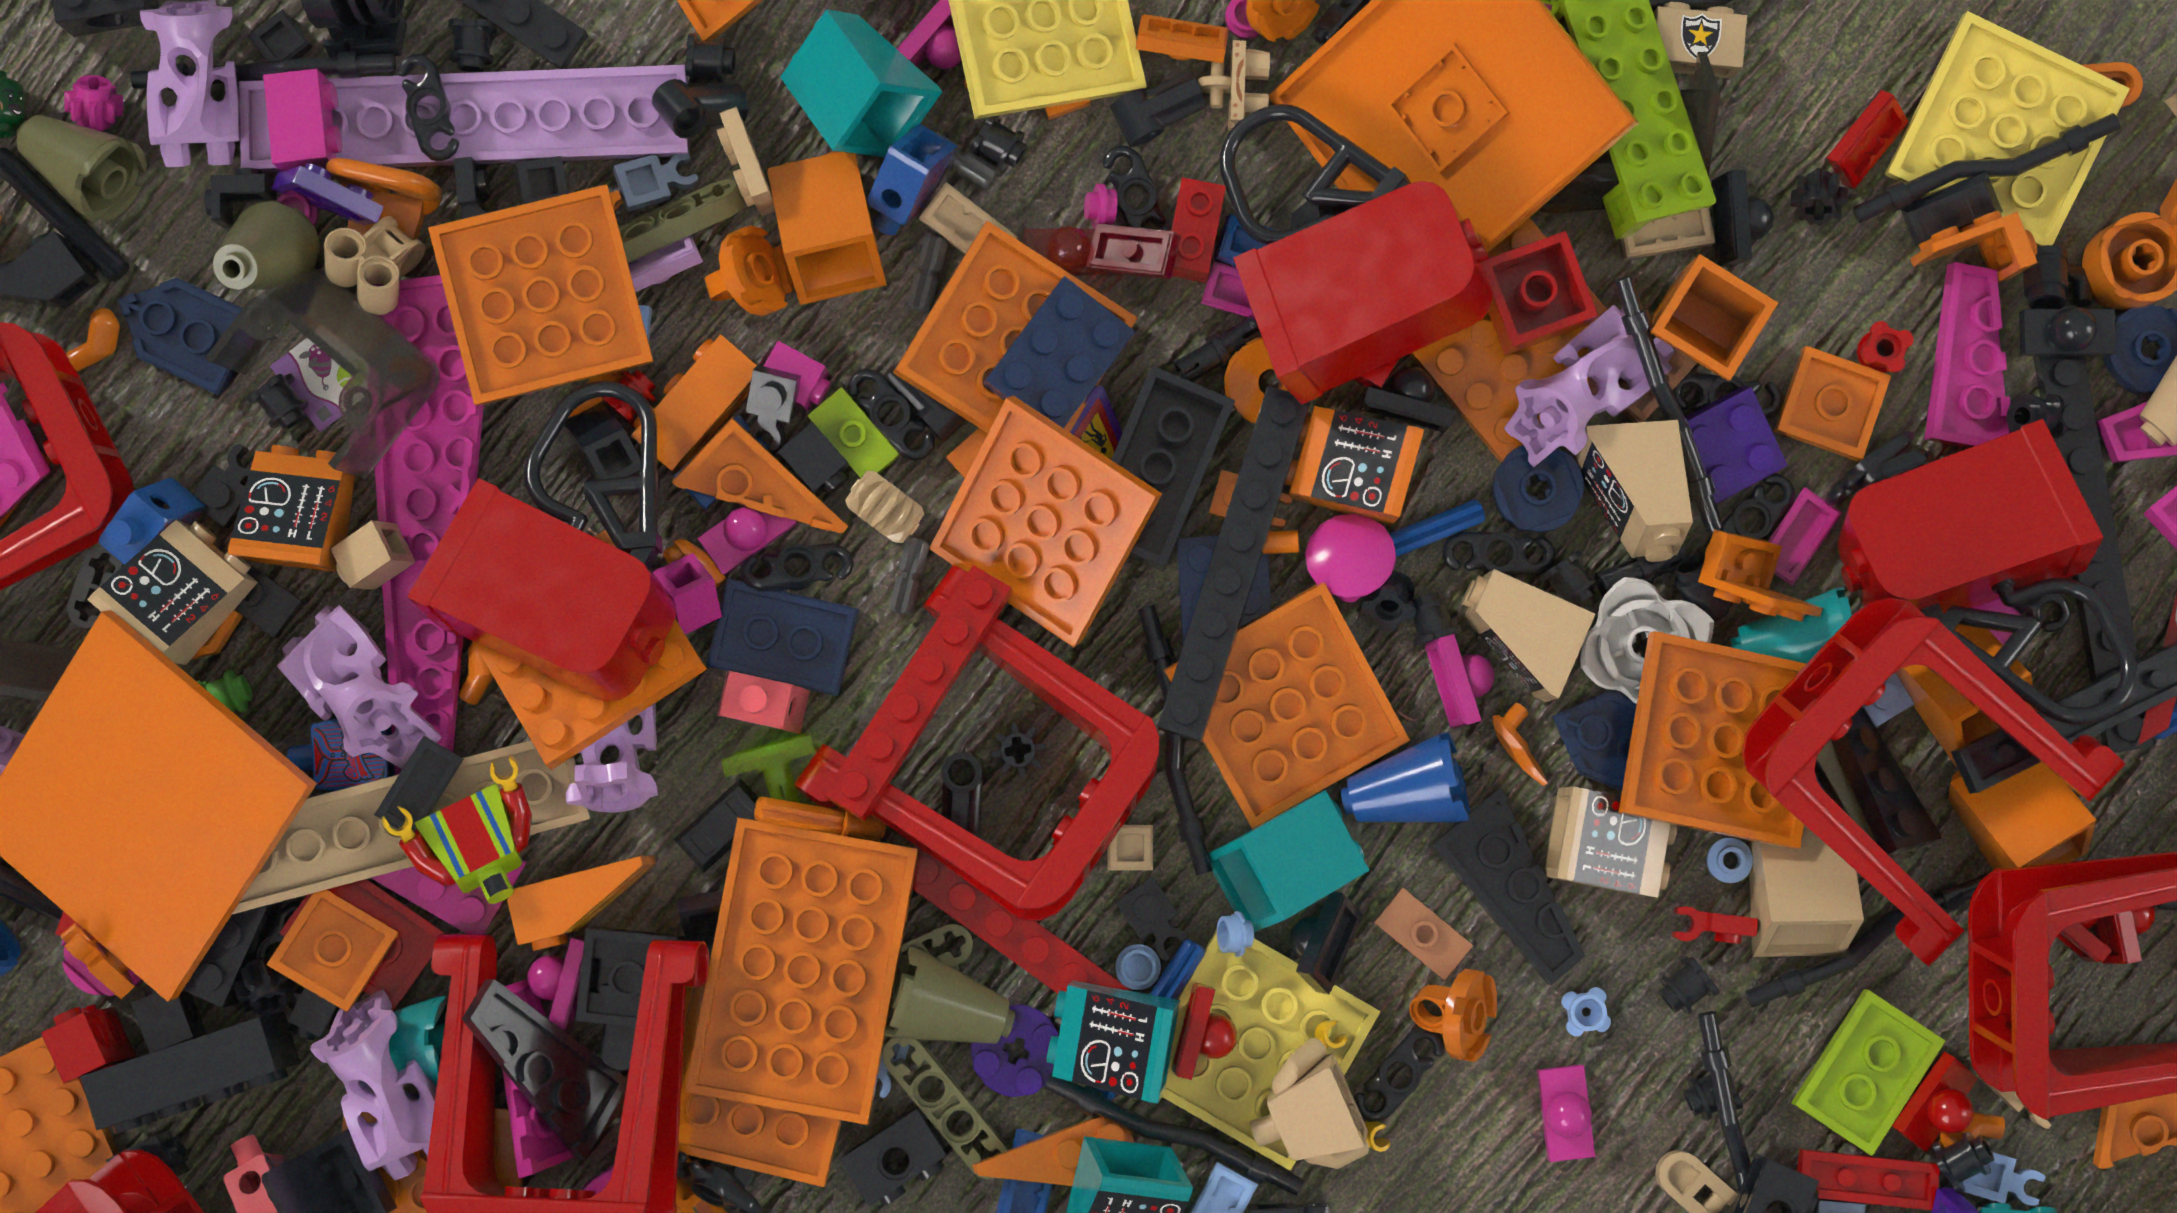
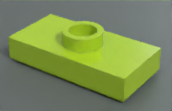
(853, 434)

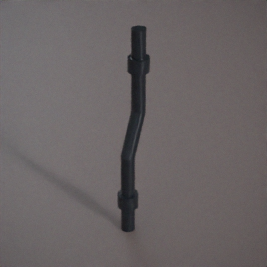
(346, 64)
(2070, 141)
(1638, 324)
(1190, 827)
(1793, 981)
(1717, 1061)
(1257, 1166)

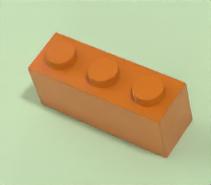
(699, 401)

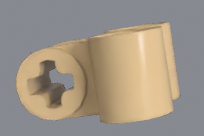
(375, 258)

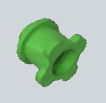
(230, 690)

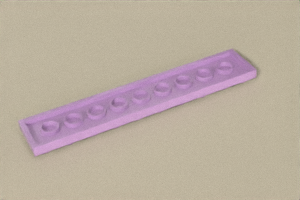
(494, 117)

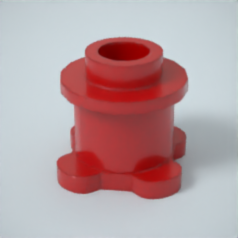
(1891, 340)
(638, 382)

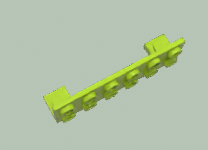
(1659, 157)

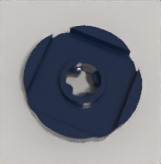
(2129, 365)
(1527, 512)

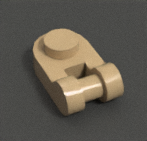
(1684, 1175)

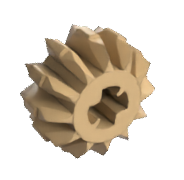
(884, 507)

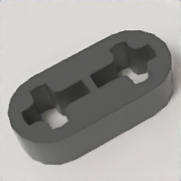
(87, 582)

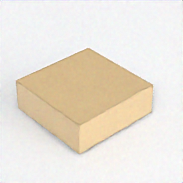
(1131, 848)

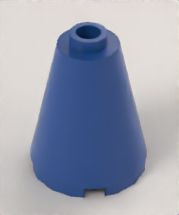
(1411, 786)

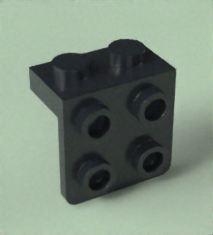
(328, 1182)

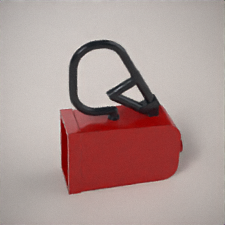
(1359, 282)
(1983, 530)
(545, 585)

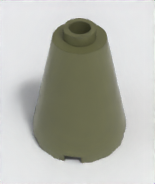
(84, 165)
(266, 248)
(945, 1004)

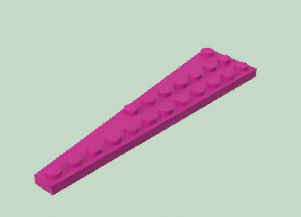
(421, 490)

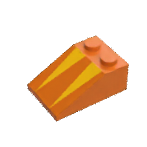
(562, 905)

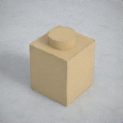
(372, 555)

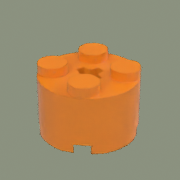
(2110, 264)

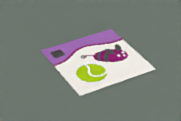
(316, 380)

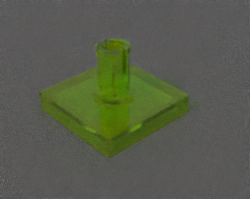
(774, 762)

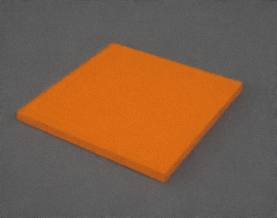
(1464, 98)
(144, 805)

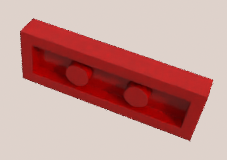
(1871, 1178)

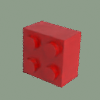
(1538, 293)

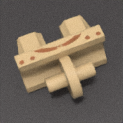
(1244, 64)

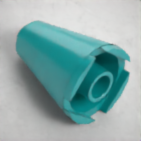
(1792, 638)
(420, 1036)

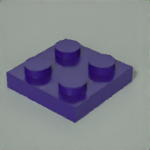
(1735, 442)

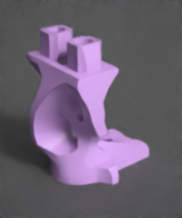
(195, 117)
(1567, 399)
(354, 687)
(618, 784)
(361, 1059)

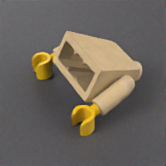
(1316, 1109)

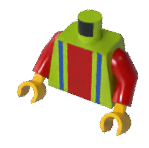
(472, 839)

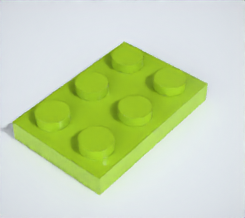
(1868, 1072)

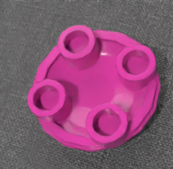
(1350, 556)

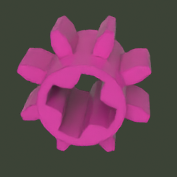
(93, 102)

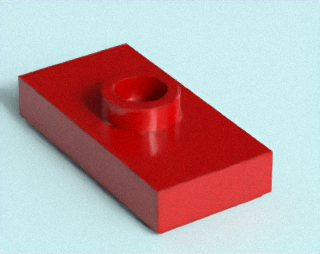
(1867, 139)

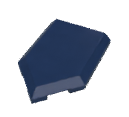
(177, 329)
(1599, 736)

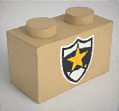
(1694, 31)

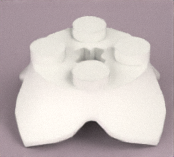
(1630, 609)

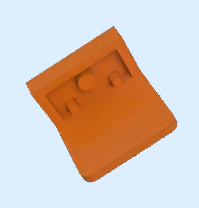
(2000, 239)
(1743, 572)

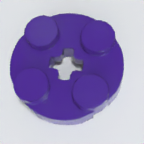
(1027, 1074)

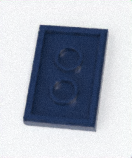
(783, 637)

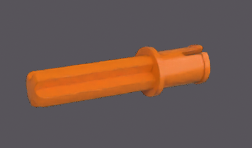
(818, 818)

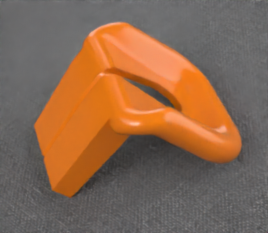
(412, 199)

